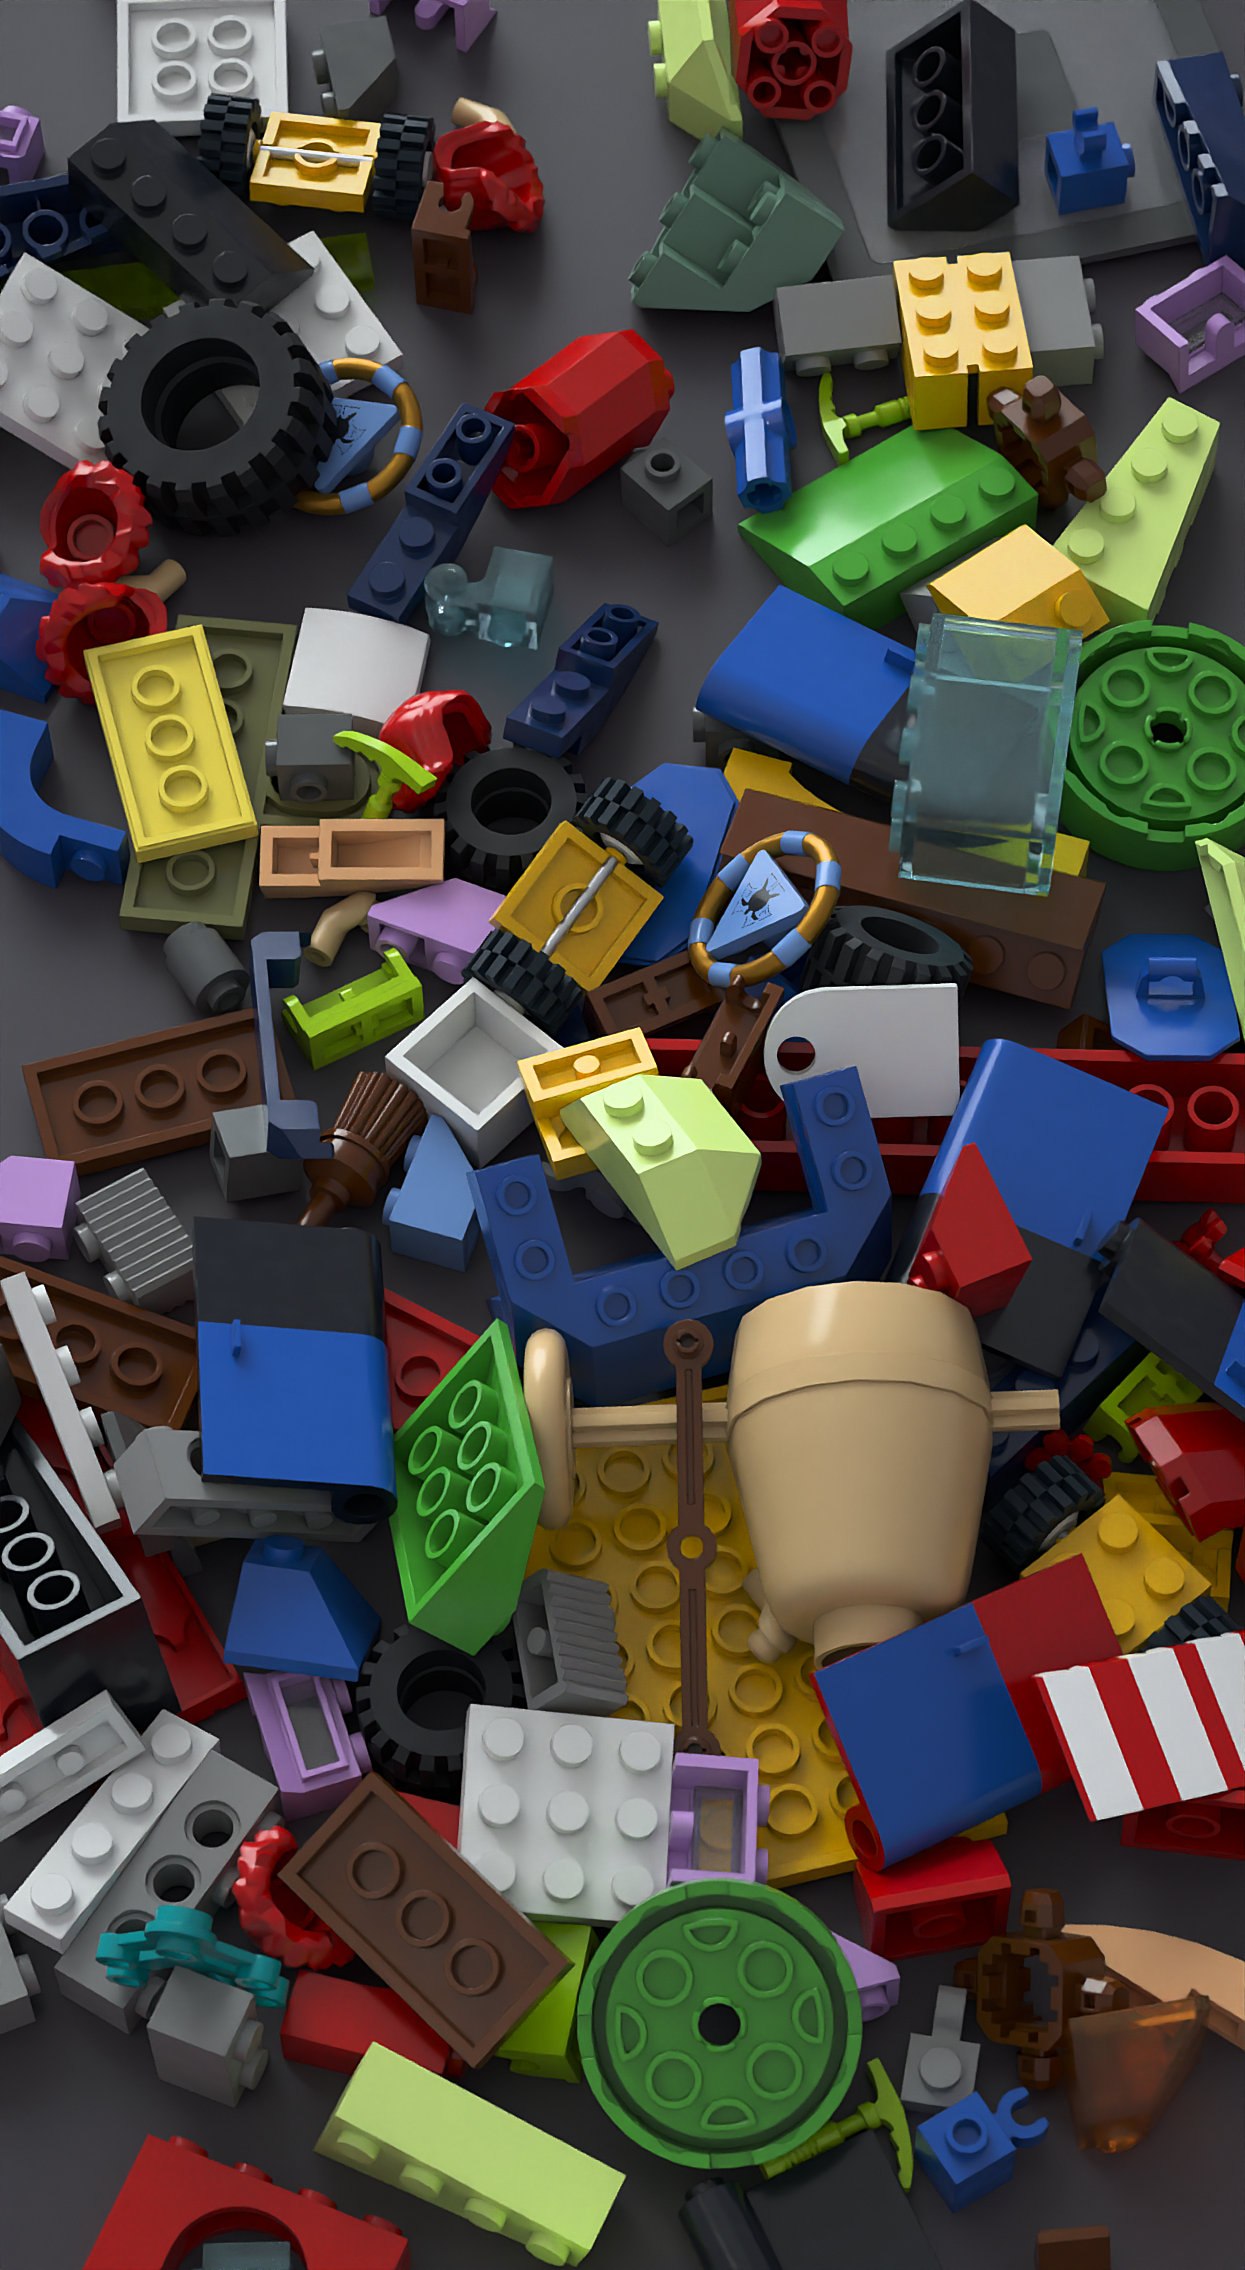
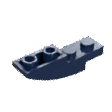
(437, 515)
(585, 684)

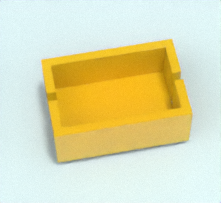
(957, 325)

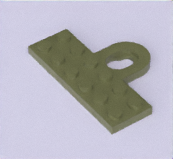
(219, 881)

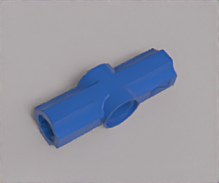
(761, 430)

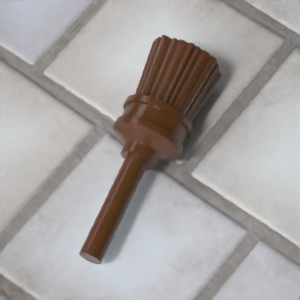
(367, 1140)

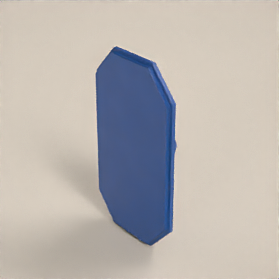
(706, 808)
(1169, 997)

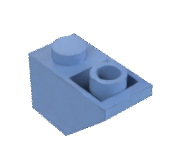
(434, 1209)

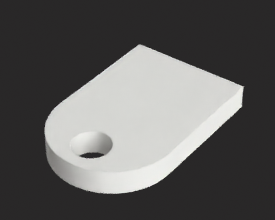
(894, 1034)

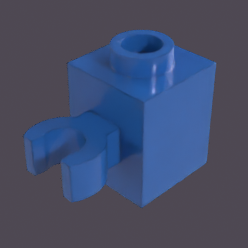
(1087, 164)
(972, 2150)

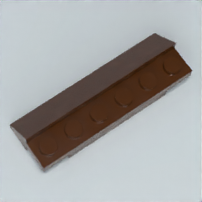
(1015, 939)

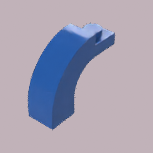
(34, 834)

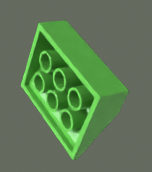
(891, 521)
(467, 1497)

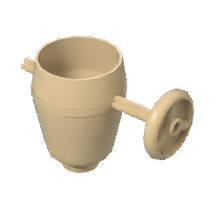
(851, 1444)

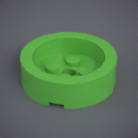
(1147, 797)
(734, 1948)

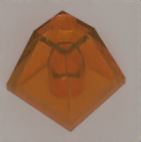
(1129, 2068)

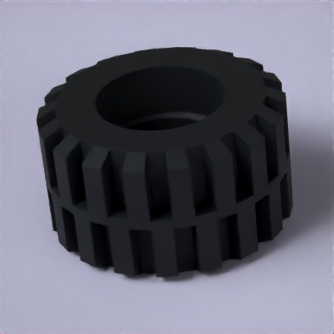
(499, 787)
(883, 949)
(406, 1672)

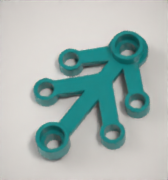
(185, 1939)

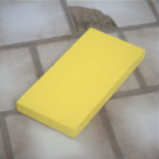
(170, 743)

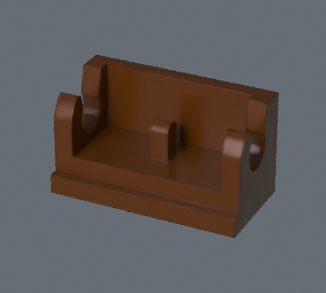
(443, 252)
(651, 998)
(734, 1044)

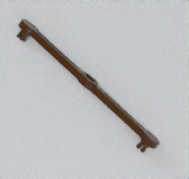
(688, 1348)

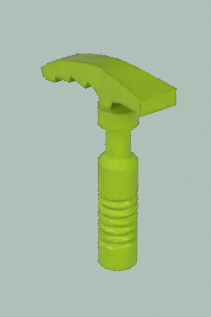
(837, 428)
(395, 770)
(885, 2111)

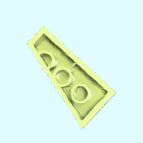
(1140, 524)
(469, 2157)

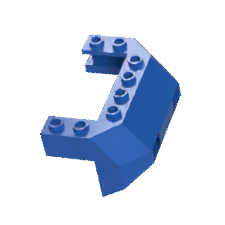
(622, 1310)

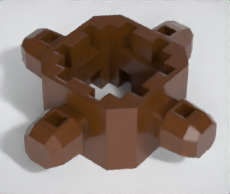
(1047, 442)
(1000, 1979)

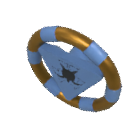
(357, 431)
(763, 910)

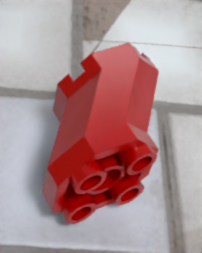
(790, 54)
(579, 416)
(1197, 1462)

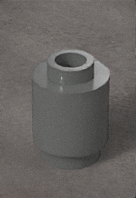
(206, 968)

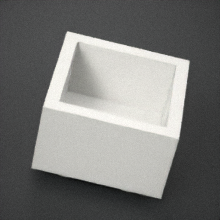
(468, 1068)

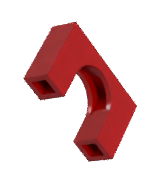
(337, 2020)
(184, 2198)

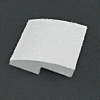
(355, 667)

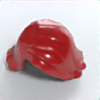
(497, 173)
(93, 526)
(91, 619)
(435, 733)
(275, 1914)

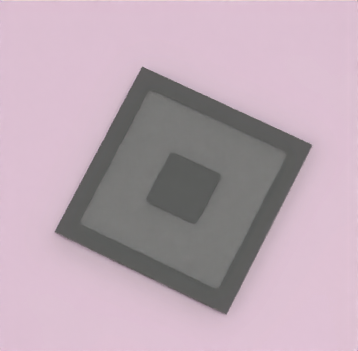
(1066, 61)

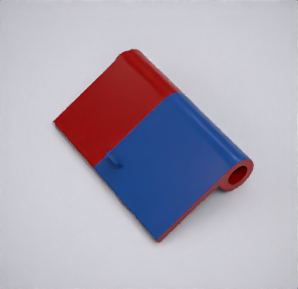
(947, 1717)

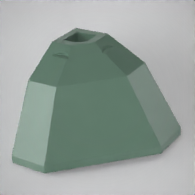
(734, 234)

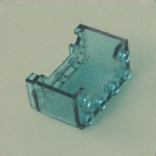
(985, 753)

